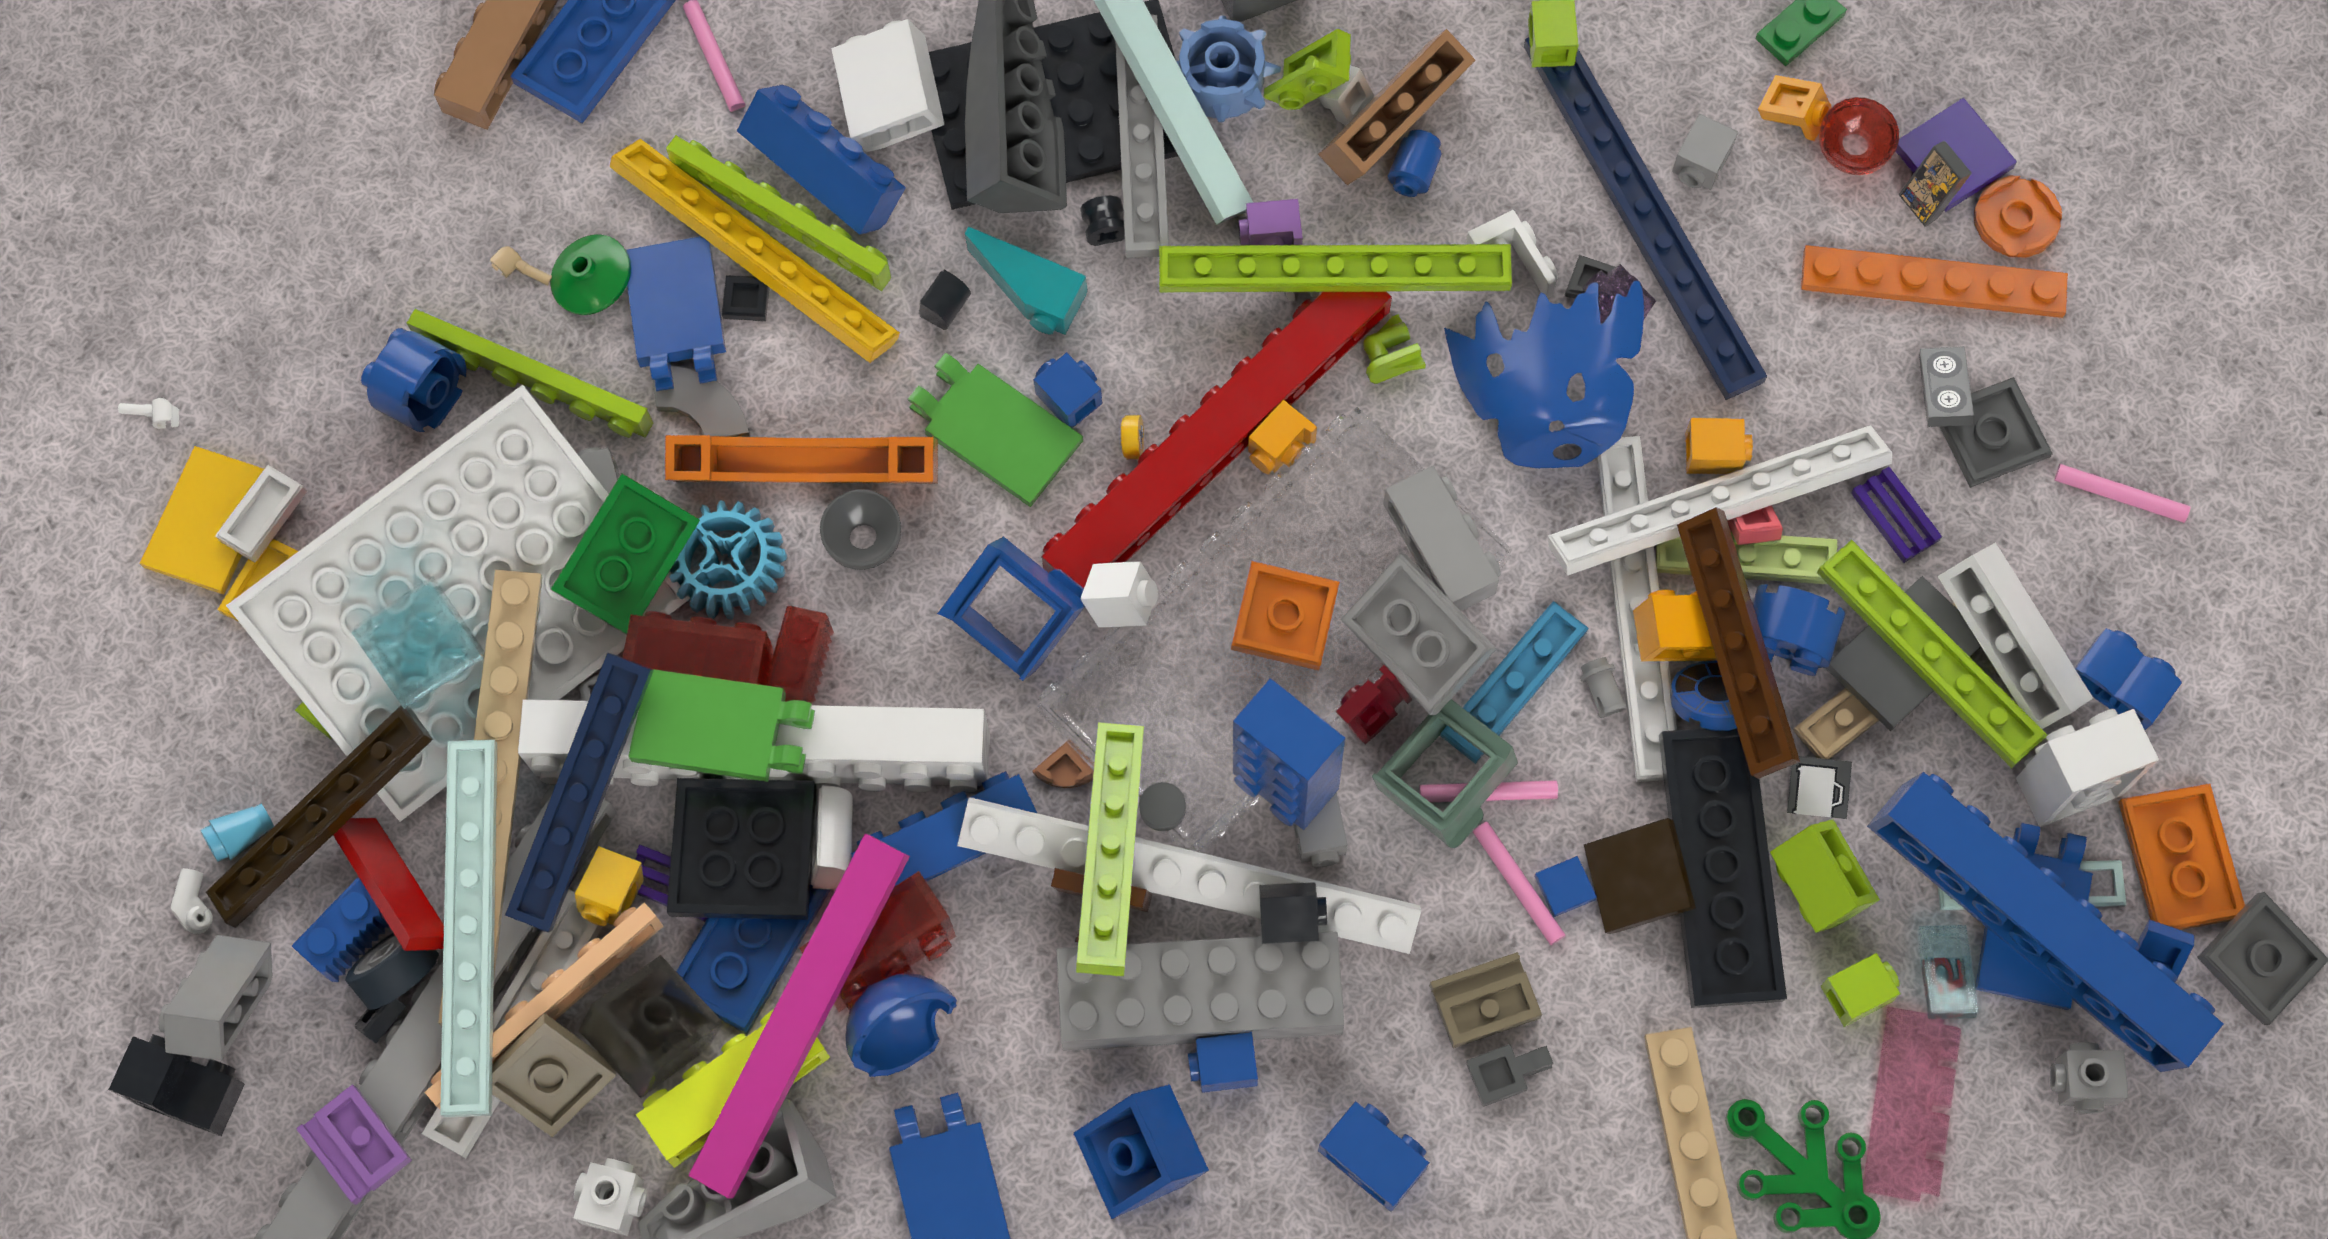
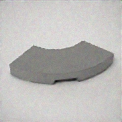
(705, 403)

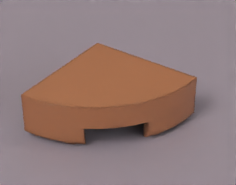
(1064, 768)

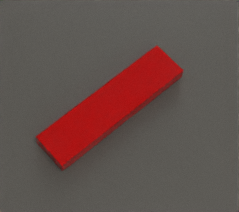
(391, 884)

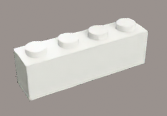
(2015, 636)

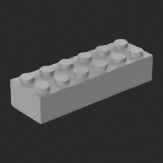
(1203, 991)

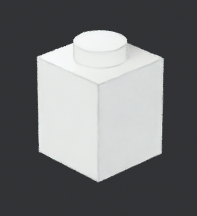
(1119, 594)

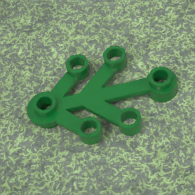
(1808, 1174)

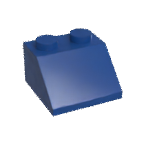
(1140, 1150)

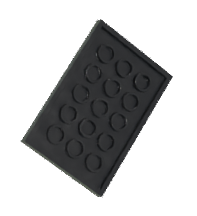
(1086, 99)

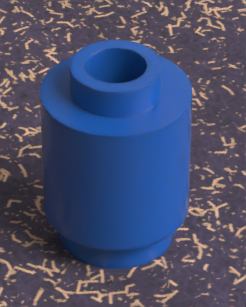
(1415, 163)

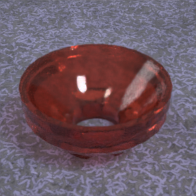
(1865, 119)

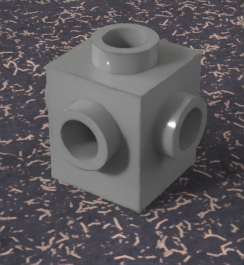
(2089, 1078)

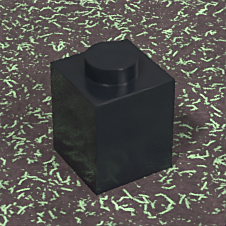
(1291, 912)

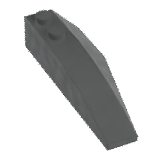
(1009, 120)

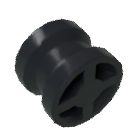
(1103, 220)

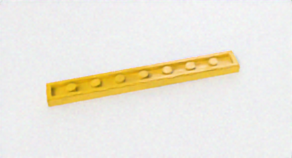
(755, 250)

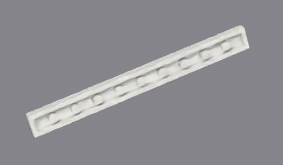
(1184, 873)

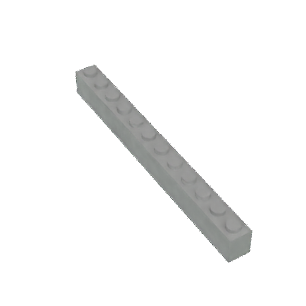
(412, 1057)

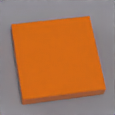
(1285, 615)

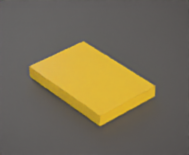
(199, 506)

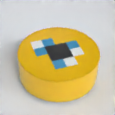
(1132, 436)

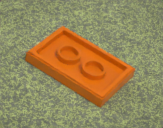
(2182, 857)

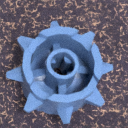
(1225, 67)

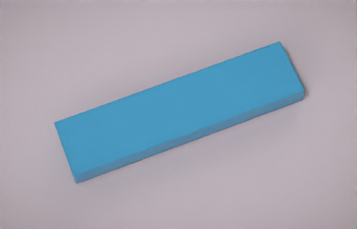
(1520, 675)

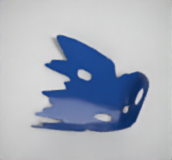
(1538, 373)

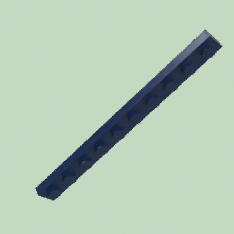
(1653, 227)

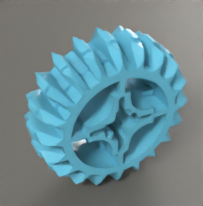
(739, 546)

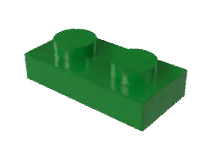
(1799, 27)

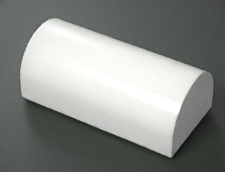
(831, 837)

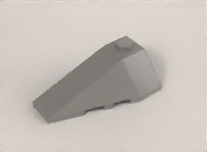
(780, 1186)

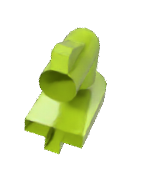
(1386, 365)

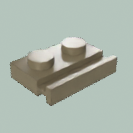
(1485, 1000)

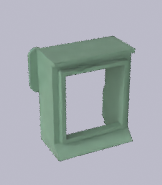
(1464, 811)

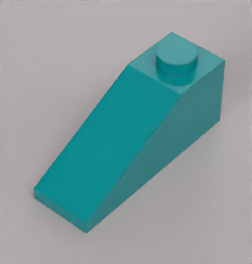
(1036, 286)

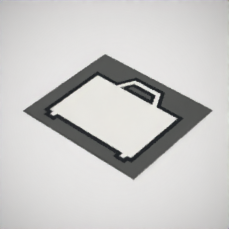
(1820, 787)

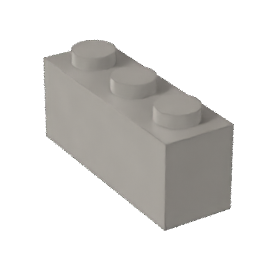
(1442, 538)
(217, 997)

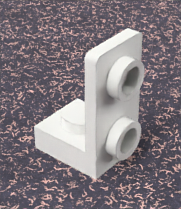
(1510, 230)

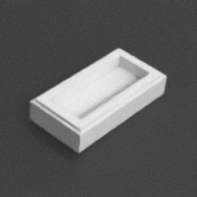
(261, 513)

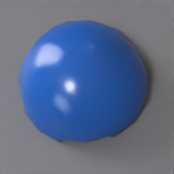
(895, 1023)

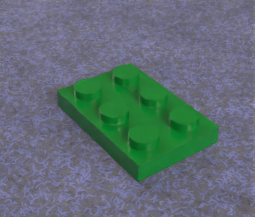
(625, 554)

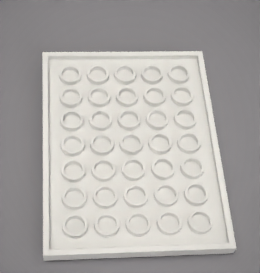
(481, 502)

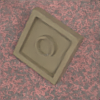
(549, 1075)

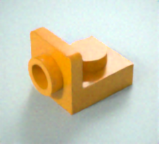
(1795, 104)

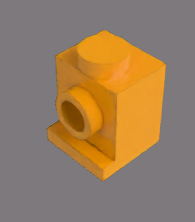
(1280, 438)

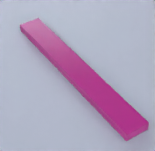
(798, 1016)

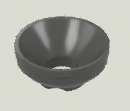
(854, 510)

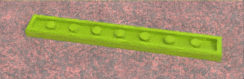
(1335, 268)

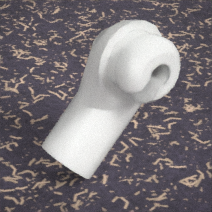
(187, 905)

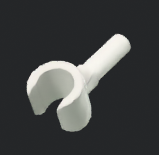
(160, 410)

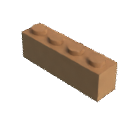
(488, 56)
(1396, 107)

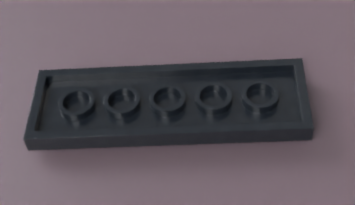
(1722, 835)

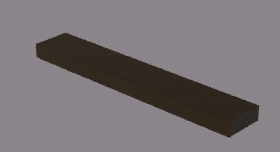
(318, 816)

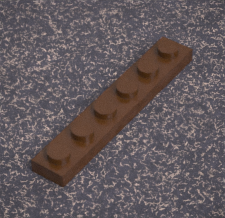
(1738, 643)

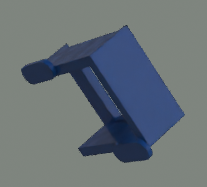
(1053, 588)

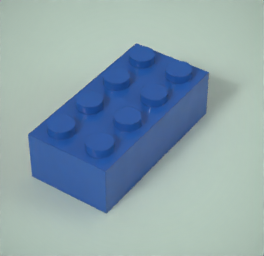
(1286, 755)

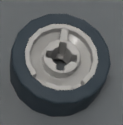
(388, 972)

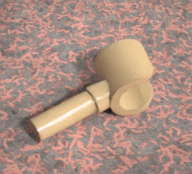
(508, 260)

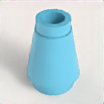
(236, 831)

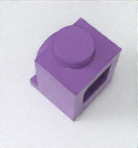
(1271, 223)

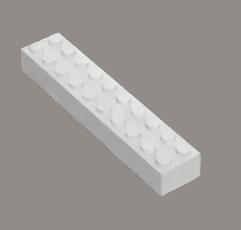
(842, 747)

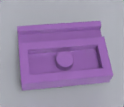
(354, 1144)

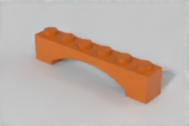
(801, 459)

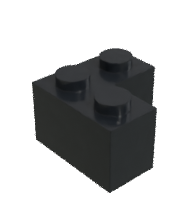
(177, 1085)

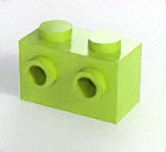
(1824, 876)

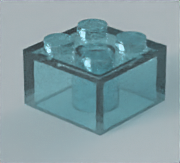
(418, 642)

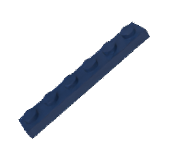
(579, 792)

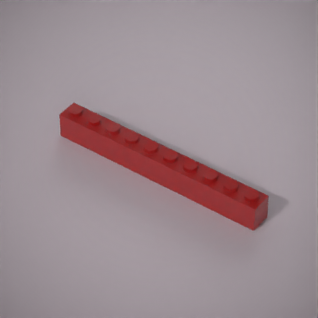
(1215, 433)

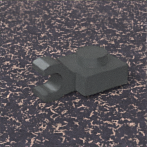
(1501, 1074)

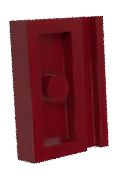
(1372, 706)

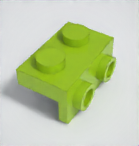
(1312, 71)

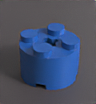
(414, 380)
(1797, 627)

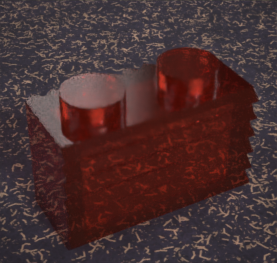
(800, 653)

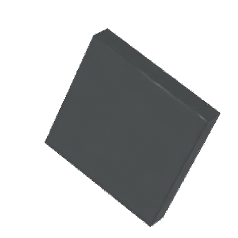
(2001, 435)
(2263, 958)

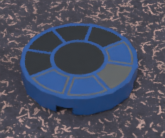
(1701, 695)

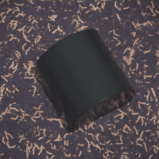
(944, 300)

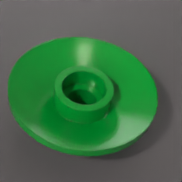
(599, 283)

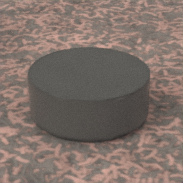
(1162, 806)

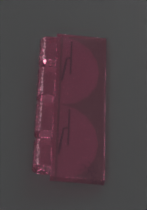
(1903, 1102)

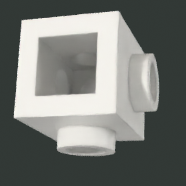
(617, 1211)

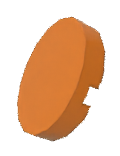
(2008, 225)

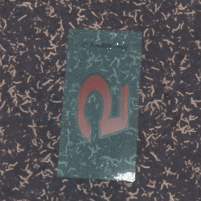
(1947, 972)

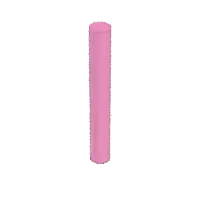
(713, 55)
(2122, 493)
(1505, 791)
(1519, 883)

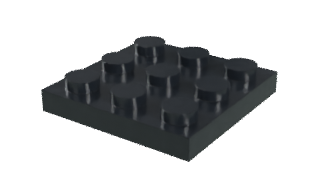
(742, 849)

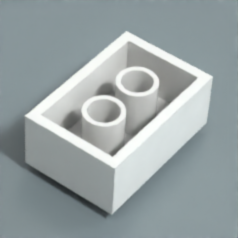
(2086, 766)

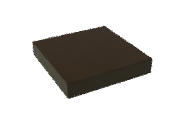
(1639, 876)

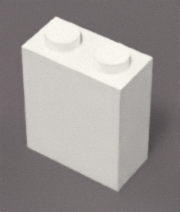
(887, 85)

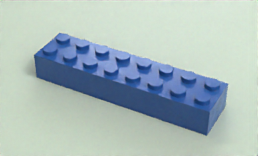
(2046, 923)

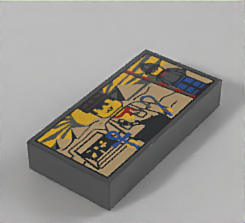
(1935, 183)

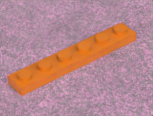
(1934, 281)

